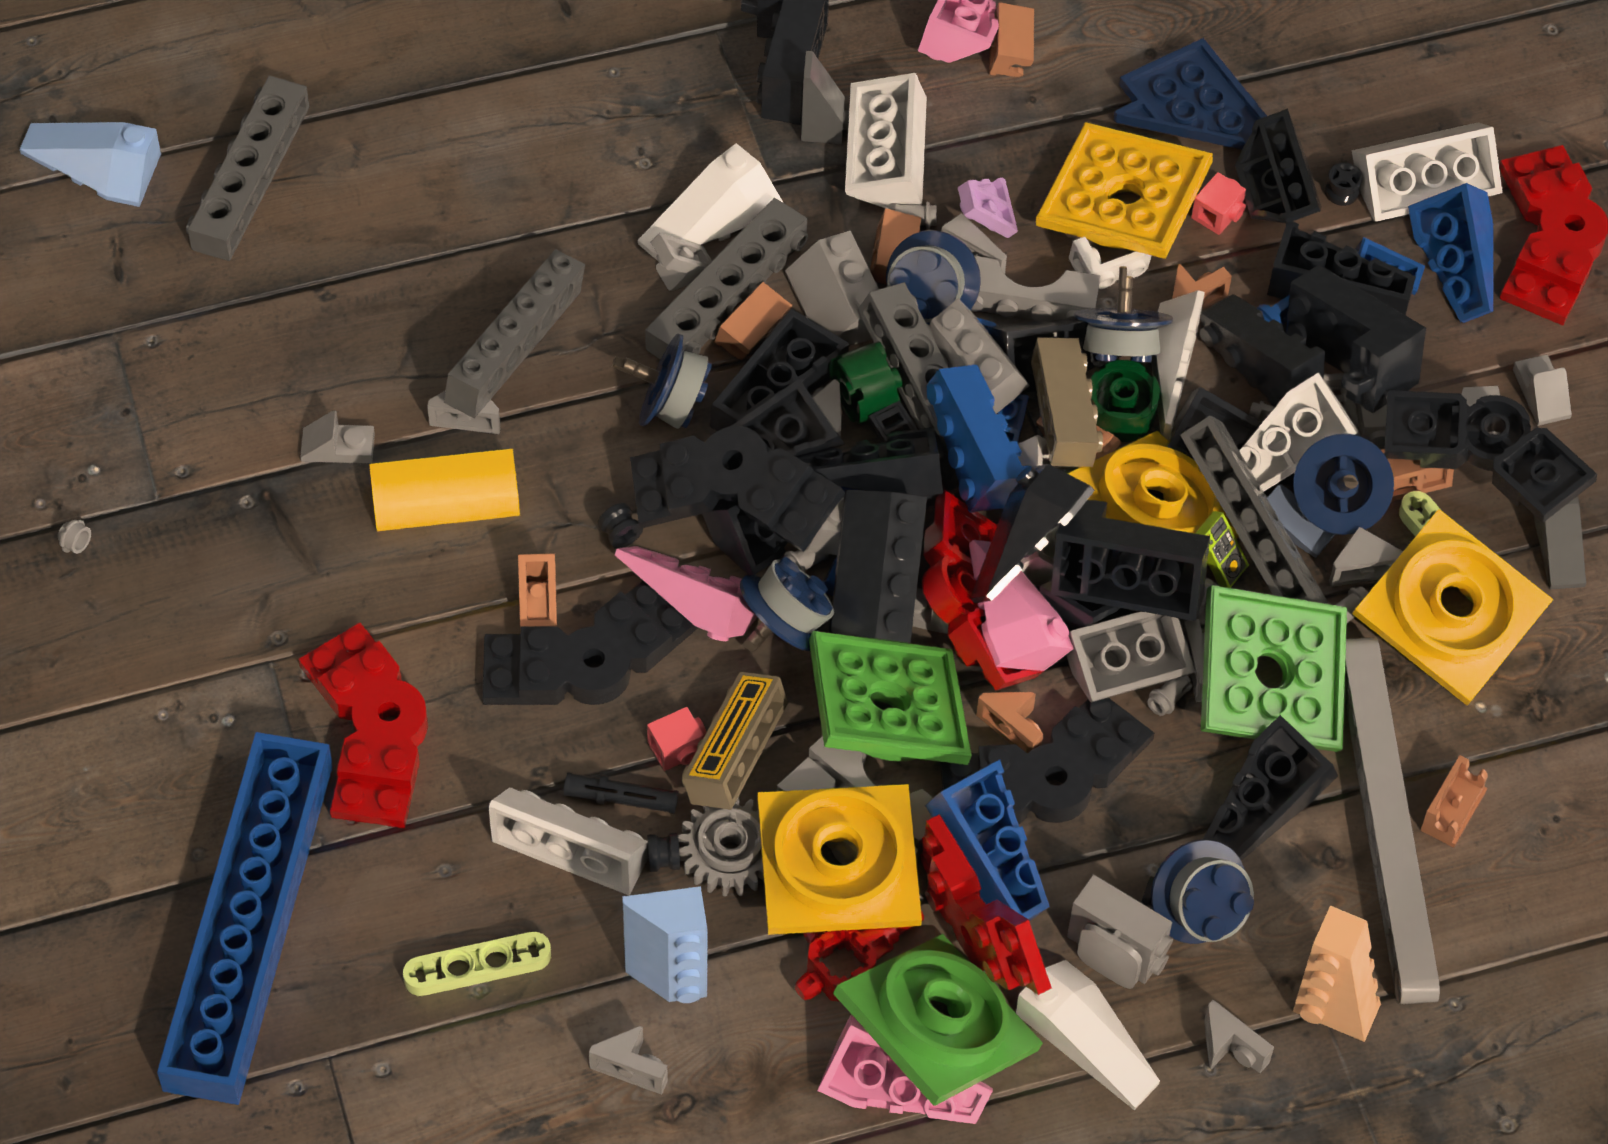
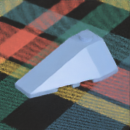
(105, 156)

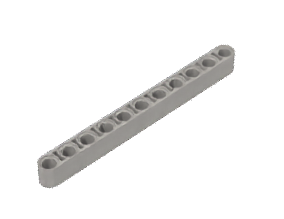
(1389, 825)

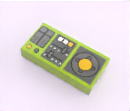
(1225, 553)

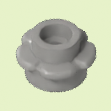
(74, 536)

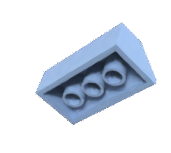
(667, 942)

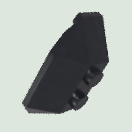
(1276, 172)

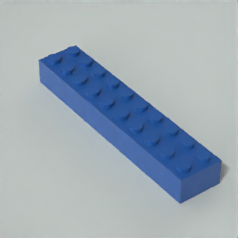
(245, 919)

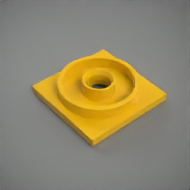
(1118, 162)
(1148, 464)
(1451, 648)
(816, 896)

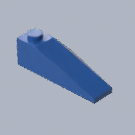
(1458, 241)

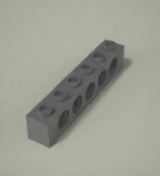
(248, 168)
(744, 265)
(514, 334)
(912, 336)
(1250, 512)

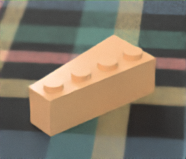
(1339, 977)

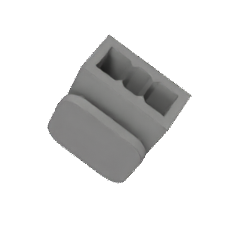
(1118, 934)

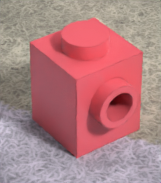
(1219, 203)
(675, 738)

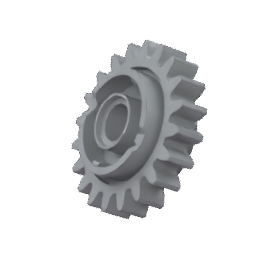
(711, 861)

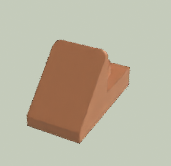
(1214, 284)
(537, 589)
(1006, 715)

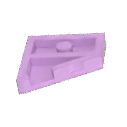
(988, 205)

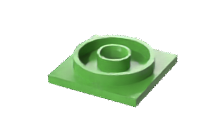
(1305, 642)
(910, 677)
(932, 1049)

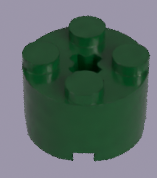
(865, 381)
(1125, 399)

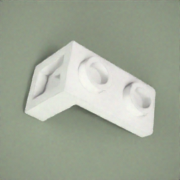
(1088, 260)

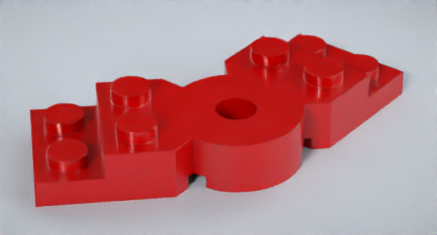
(1568, 233)
(951, 583)
(381, 756)
(989, 933)

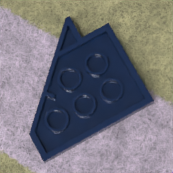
(1190, 97)

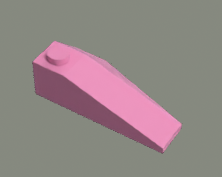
(959, 29)
(704, 600)
(1020, 622)
(866, 1076)

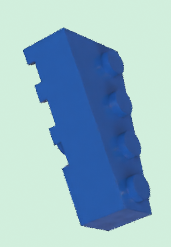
(974, 437)
(988, 833)

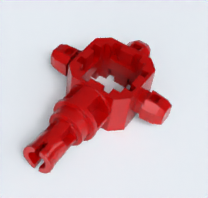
(867, 946)

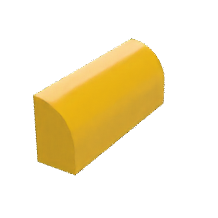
(444, 489)

